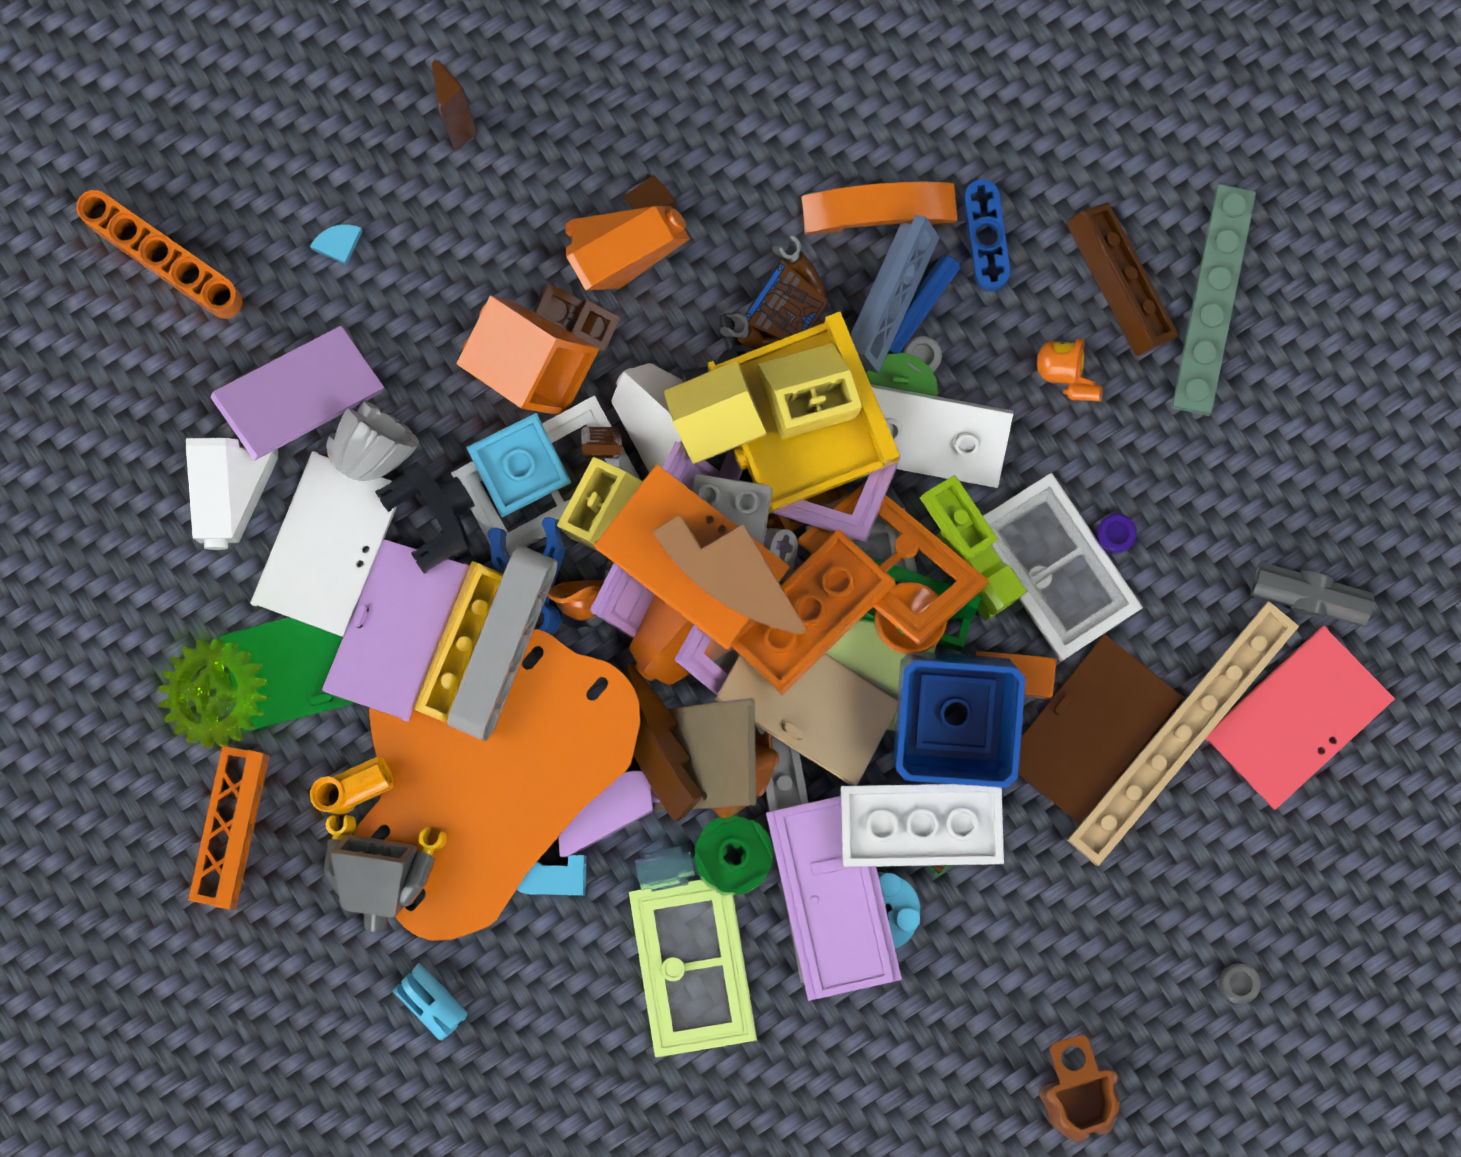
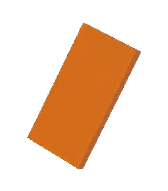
(829, 596)

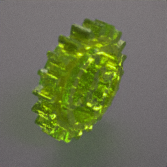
(180, 690)

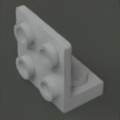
(738, 501)

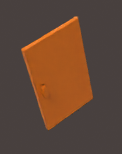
(639, 553)

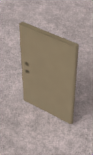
(721, 751)

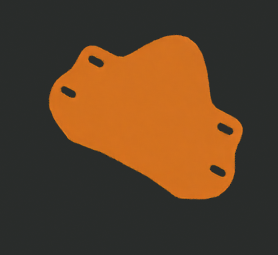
(501, 795)

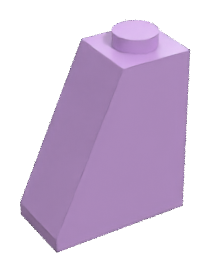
(615, 808)

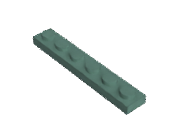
(1213, 300)

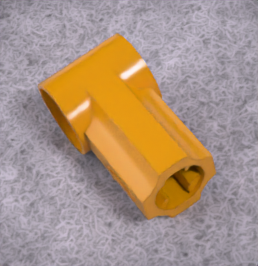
(354, 786)

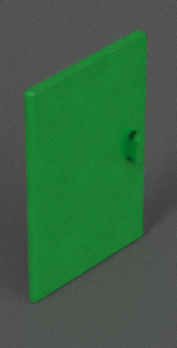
(295, 665)

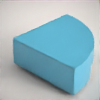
(337, 242)

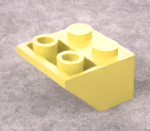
(809, 390)
(597, 501)

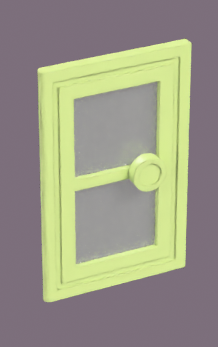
(692, 968)

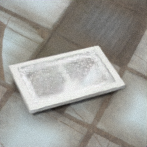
(1067, 573)

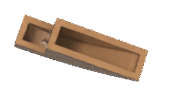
(731, 573)

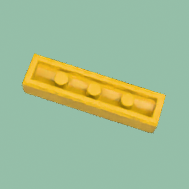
(458, 641)

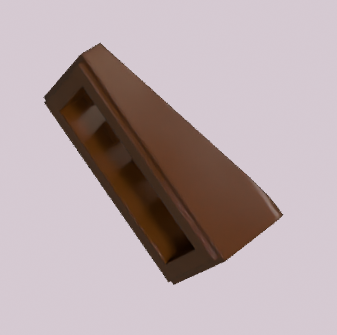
(601, 442)

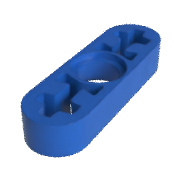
(993, 206)

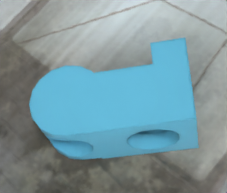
(556, 879)

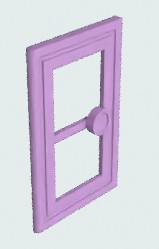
(853, 526)

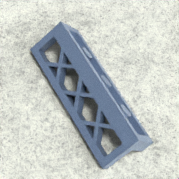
(893, 291)

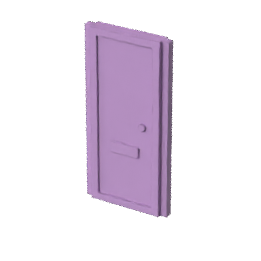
(622, 598)
(832, 908)

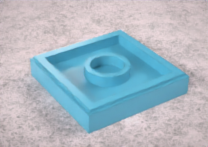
(518, 465)

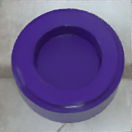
(1116, 533)

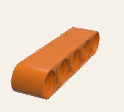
(149, 239)

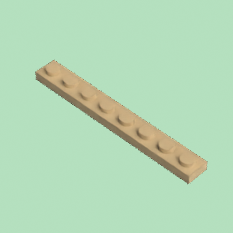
(1182, 733)

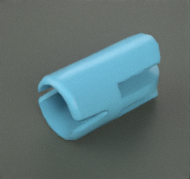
(430, 1002)

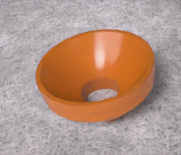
(916, 598)

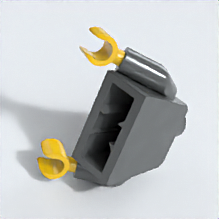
(375, 873)

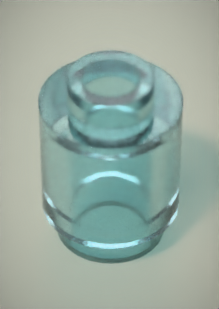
(664, 869)

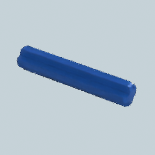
(925, 299)

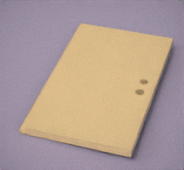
(828, 709)

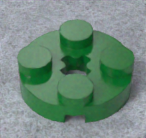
(727, 877)

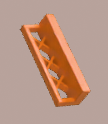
(241, 828)

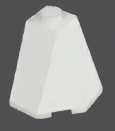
(645, 411)
(224, 488)

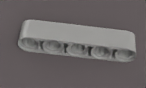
(502, 643)

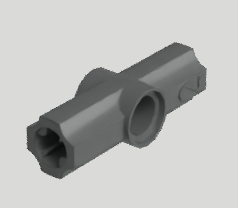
(1312, 594)

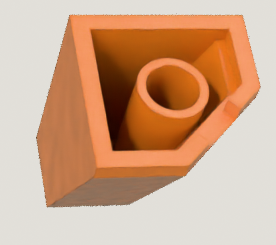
(622, 245)
(659, 642)

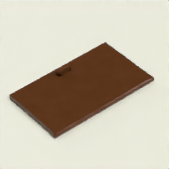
(1102, 725)

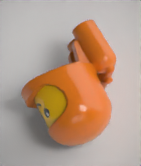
(1064, 365)

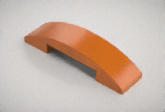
(878, 205)

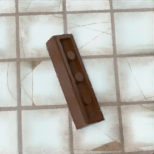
(453, 106)
(1122, 278)

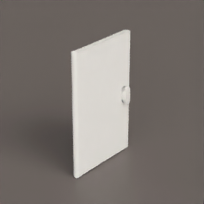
(318, 548)

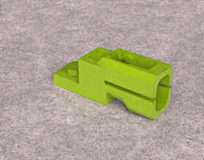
(972, 539)

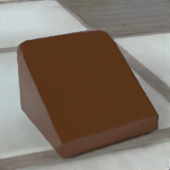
(650, 194)

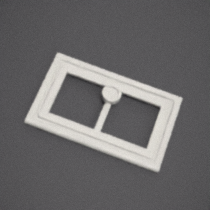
(585, 413)

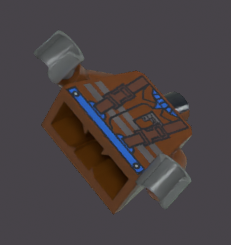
(786, 304)

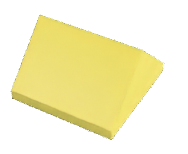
(714, 412)

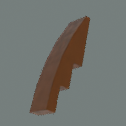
(660, 753)

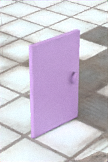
(400, 633)

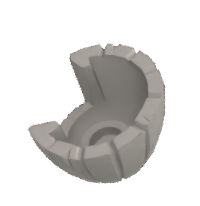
(369, 443)

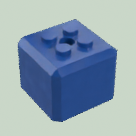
(972, 752)

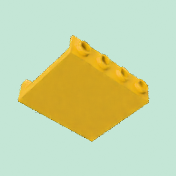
(823, 457)

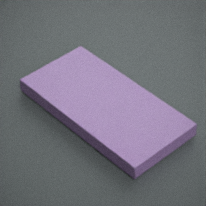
(297, 392)

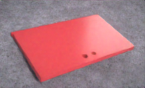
(1287, 721)

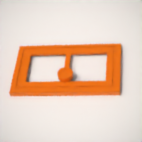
(913, 537)

